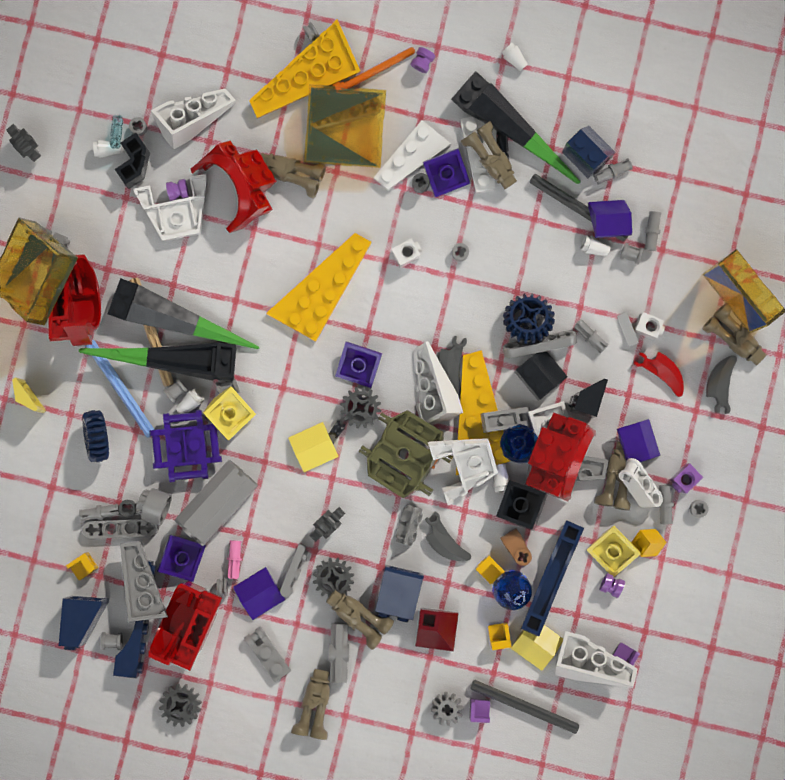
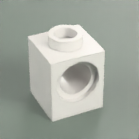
(400, 258)
(640, 326)

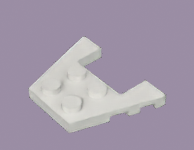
(177, 217)
(473, 462)

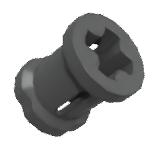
(420, 176)

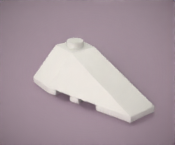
(187, 118)
(436, 393)
(590, 663)

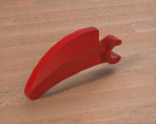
(664, 369)

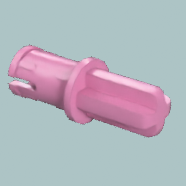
(234, 559)

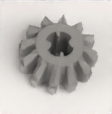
(452, 704)

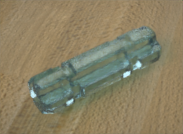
(116, 132)

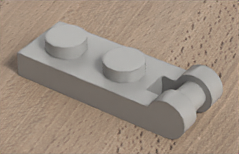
(504, 419)
(294, 571)
(268, 654)

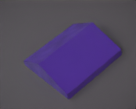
(446, 172)
(610, 218)
(358, 364)
(638, 441)
(181, 558)
(258, 593)

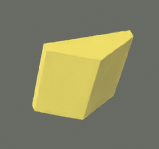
(26, 396)
(228, 412)
(313, 447)
(613, 551)
(539, 649)

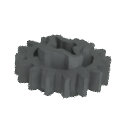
(23, 142)
(353, 397)
(327, 524)
(324, 580)
(176, 697)

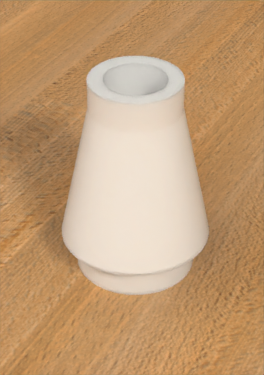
(514, 56)
(103, 149)
(593, 246)
(191, 401)
(501, 479)

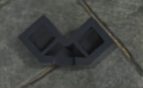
(135, 168)

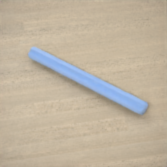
(123, 392)

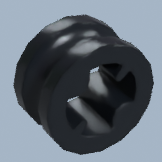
(337, 429)

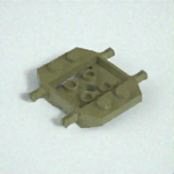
(388, 449)

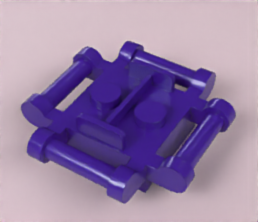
(185, 446)

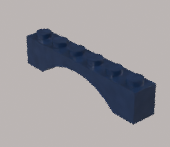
(552, 578)
(128, 660)

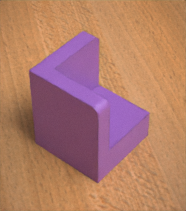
(626, 653)
(479, 710)

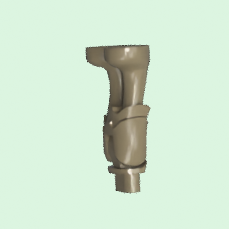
(496, 164)
(285, 169)
(741, 342)
(616, 463)
(350, 611)
(317, 695)

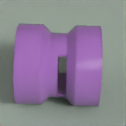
(422, 60)
(175, 190)
(612, 585)

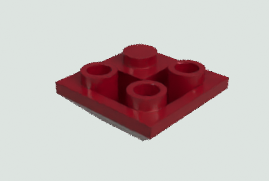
(436, 629)

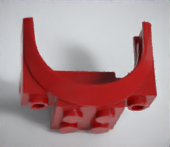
(249, 177)
(79, 308)
(559, 456)
(186, 627)

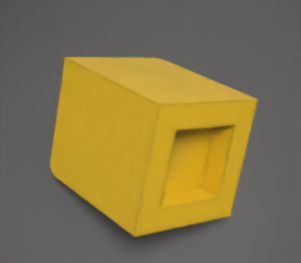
(649, 542)
(82, 566)
(489, 569)
(499, 636)

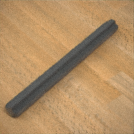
(564, 198)
(524, 706)

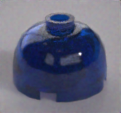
(518, 443)
(512, 590)

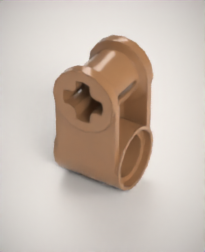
(515, 544)

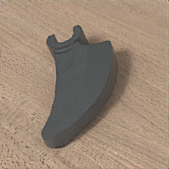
(451, 362)
(719, 383)
(443, 543)

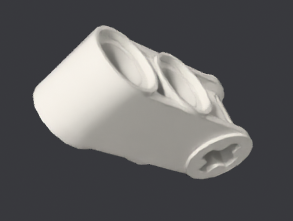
(640, 484)

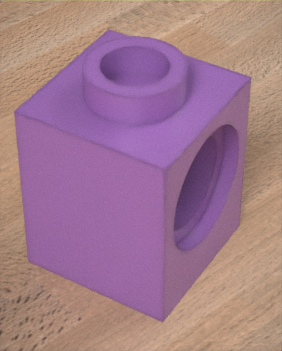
(694, 478)

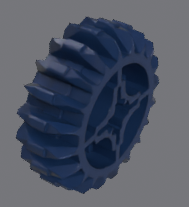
(540, 310)
(95, 436)

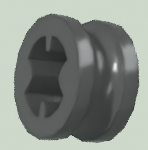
(128, 502)

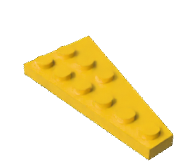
(320, 63)
(317, 295)
(476, 399)

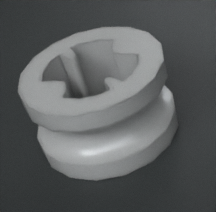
(310, 31)
(137, 120)
(465, 255)
(704, 506)
(222, 587)

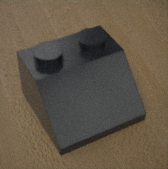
(540, 374)
(588, 400)
(521, 505)

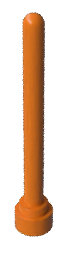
(377, 69)

